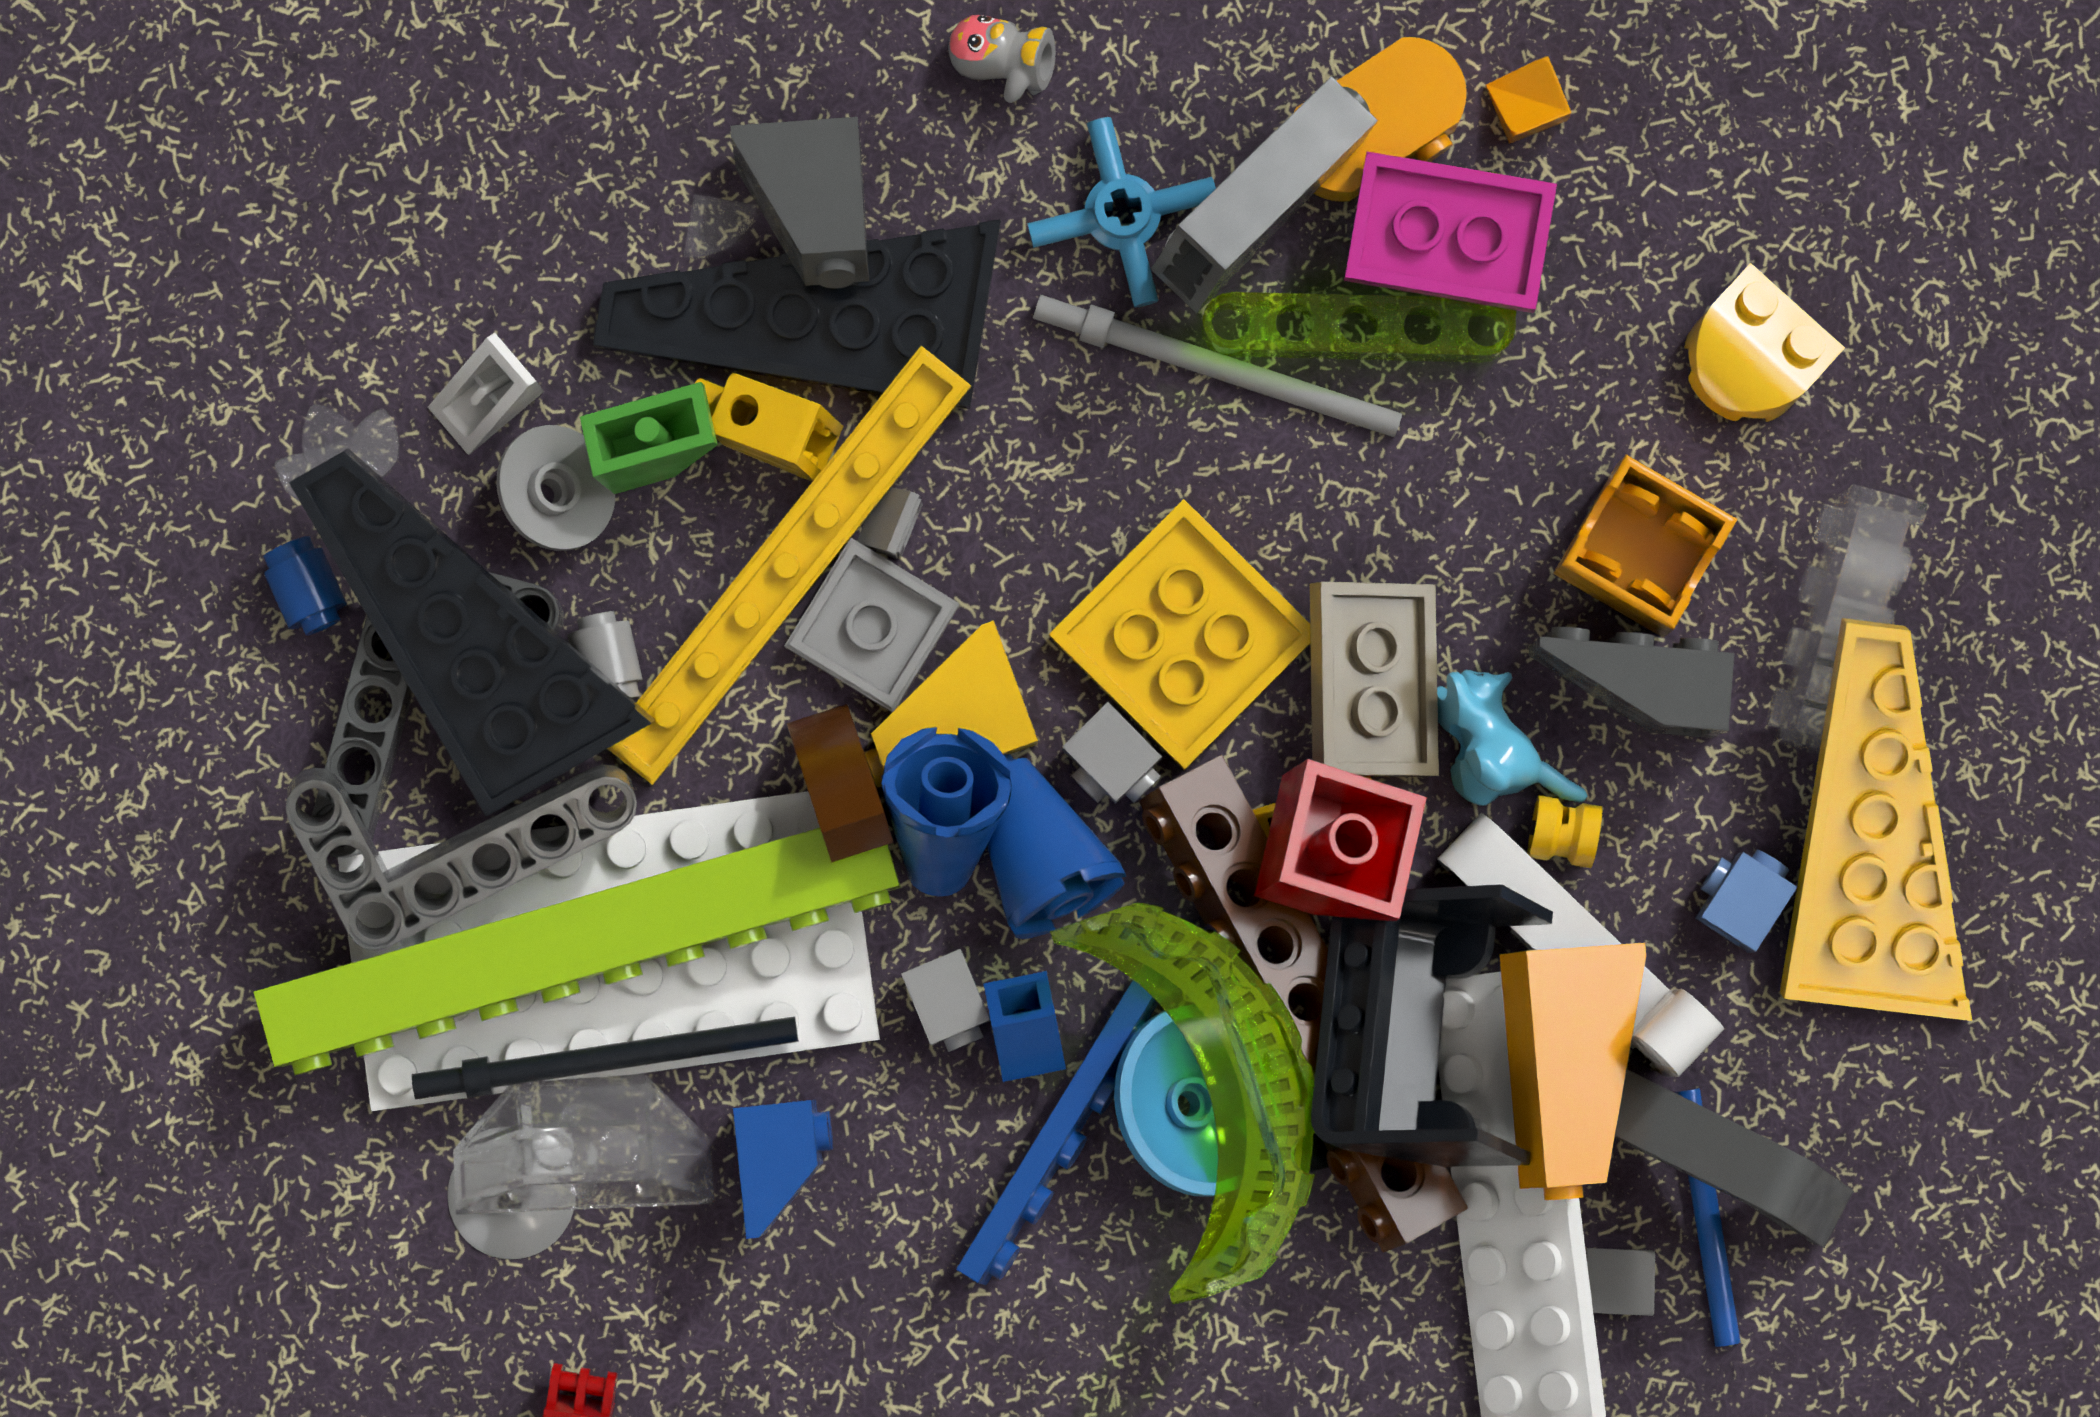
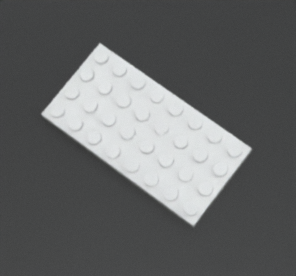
(803, 973)

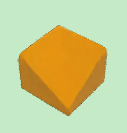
(1529, 100)

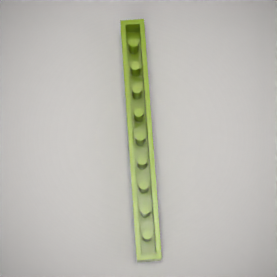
(565, 944)

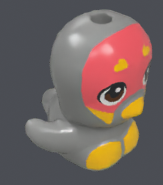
(996, 50)

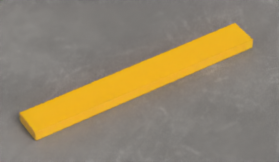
(791, 560)

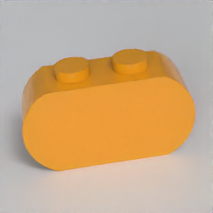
(1418, 103)

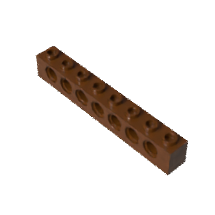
(1214, 799)

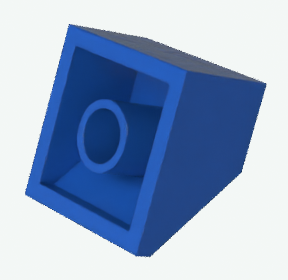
(777, 1157)

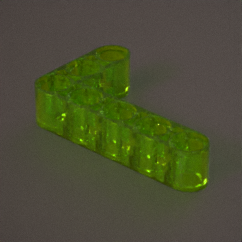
(1328, 342)

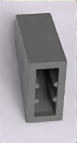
(810, 193)

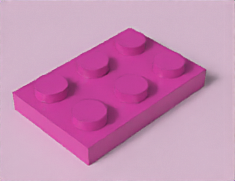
(1450, 232)

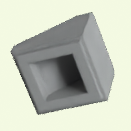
(891, 522)
(1622, 1280)

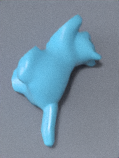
(1493, 752)

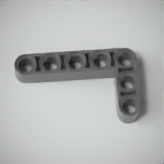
(383, 738)
(450, 858)
(1731, 1159)

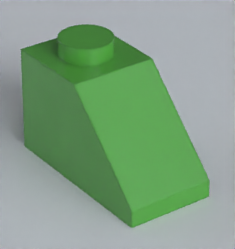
(649, 438)

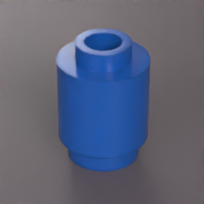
(304, 586)

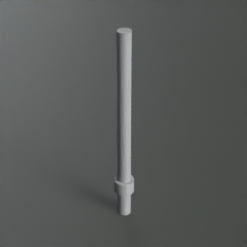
(1100, 327)

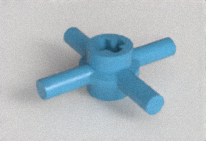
(1108, 231)

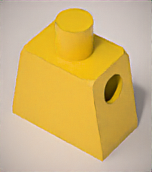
(786, 431)

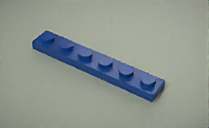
(1057, 1142)

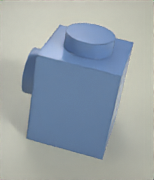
(1745, 898)

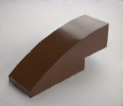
(839, 783)

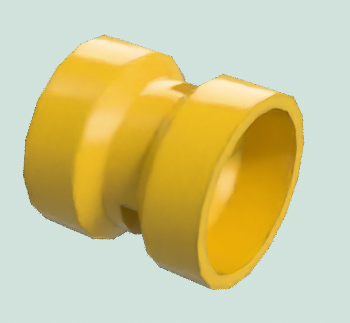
(1565, 831)

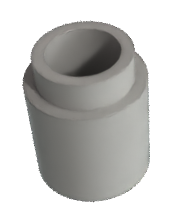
(610, 649)

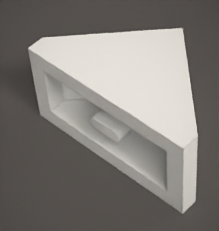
(484, 394)

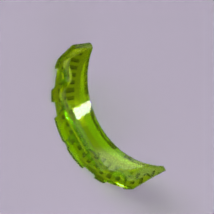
(1251, 1071)

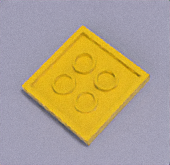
(1183, 634)

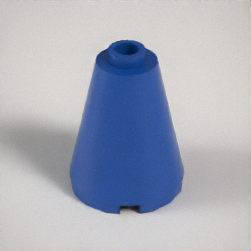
(941, 800)
(1047, 857)

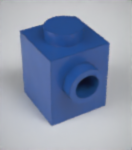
(1026, 1038)

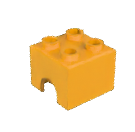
(1645, 546)

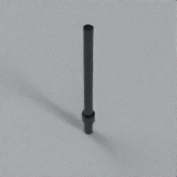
(480, 1076)

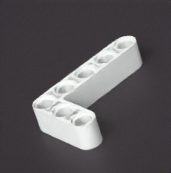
(1668, 1023)

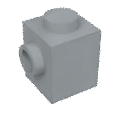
(1112, 758)

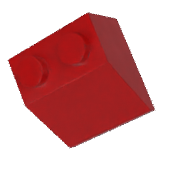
(1340, 844)

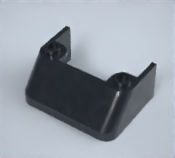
(1387, 1024)

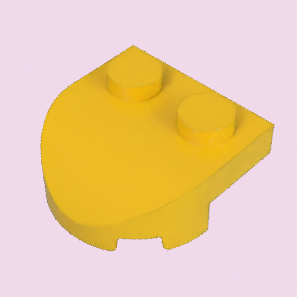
(1756, 350)

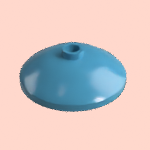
(1148, 1081)

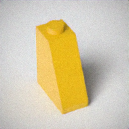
(967, 692)

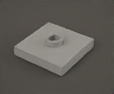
(872, 625)

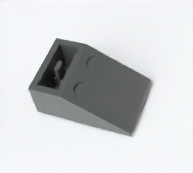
(1658, 688)

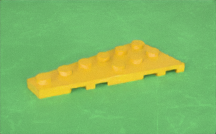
(1874, 868)

